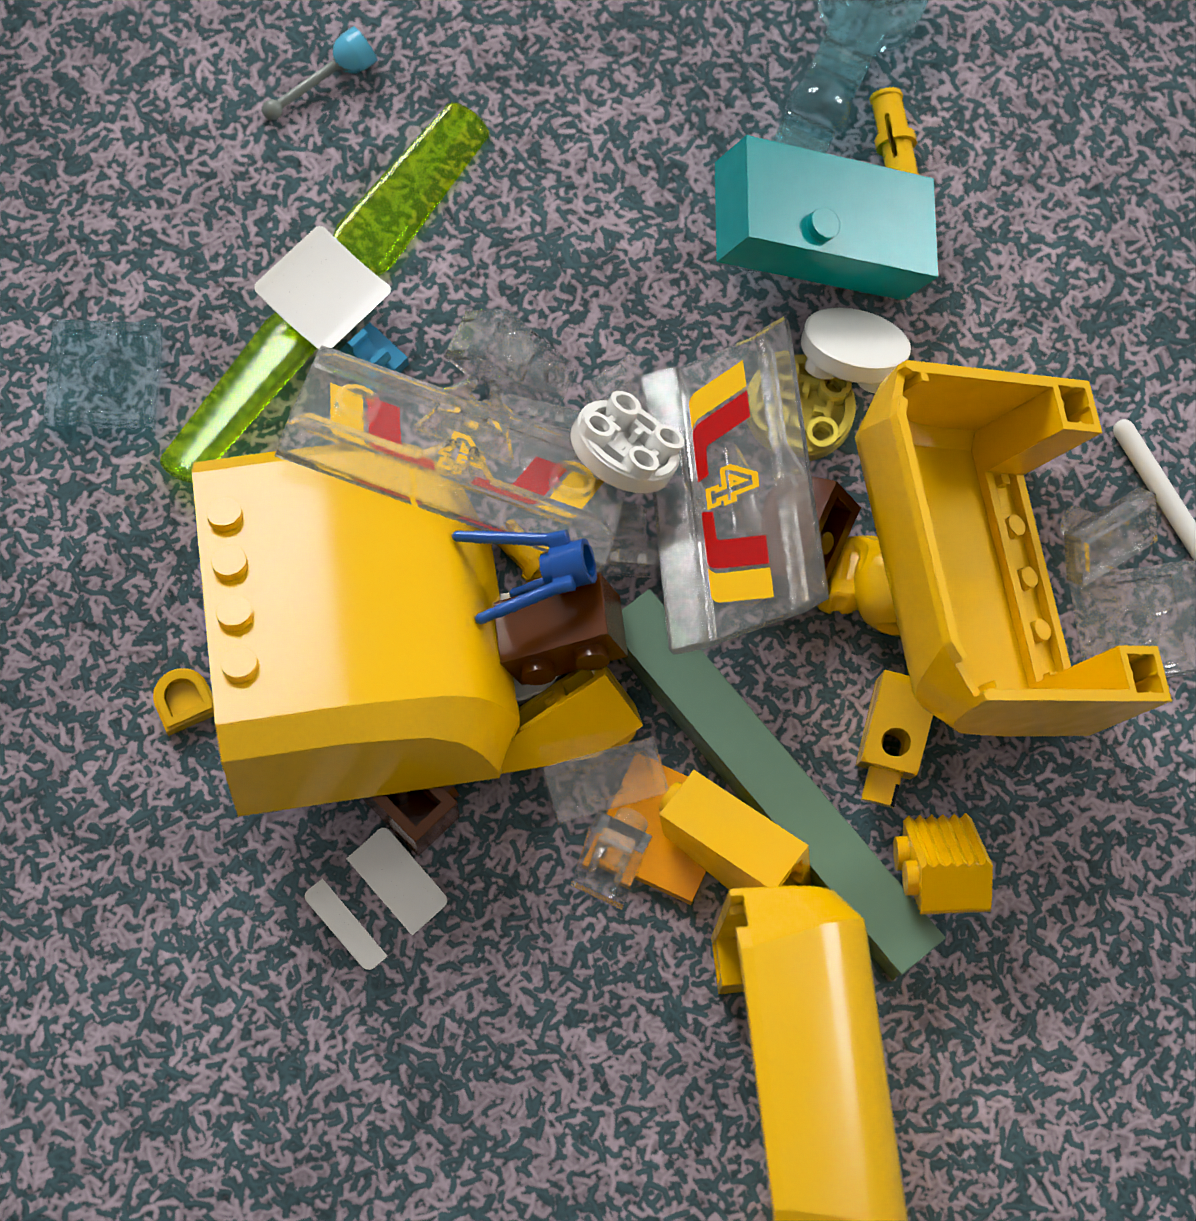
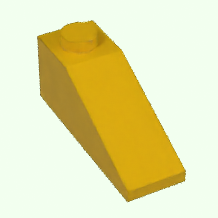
(572, 720)

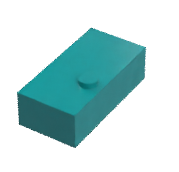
(825, 218)

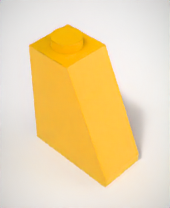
(731, 837)

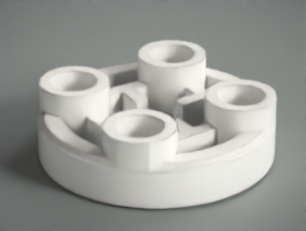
(853, 346)
(626, 444)

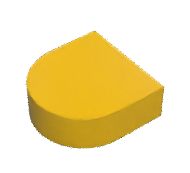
(182, 699)

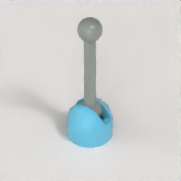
(350, 54)

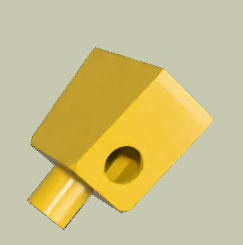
(896, 714)

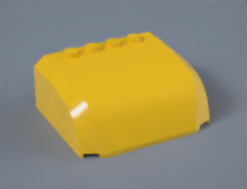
(965, 556)
(344, 639)
(813, 1051)

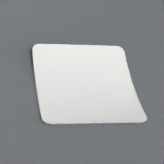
(321, 289)
(396, 881)

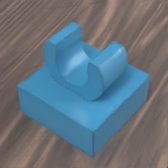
(376, 348)

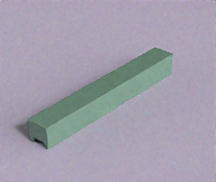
(775, 786)

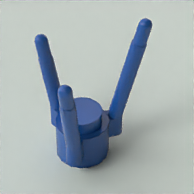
(562, 567)

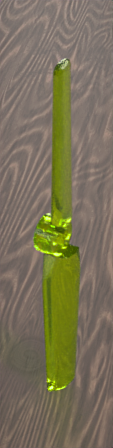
(377, 235)

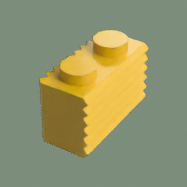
(944, 865)

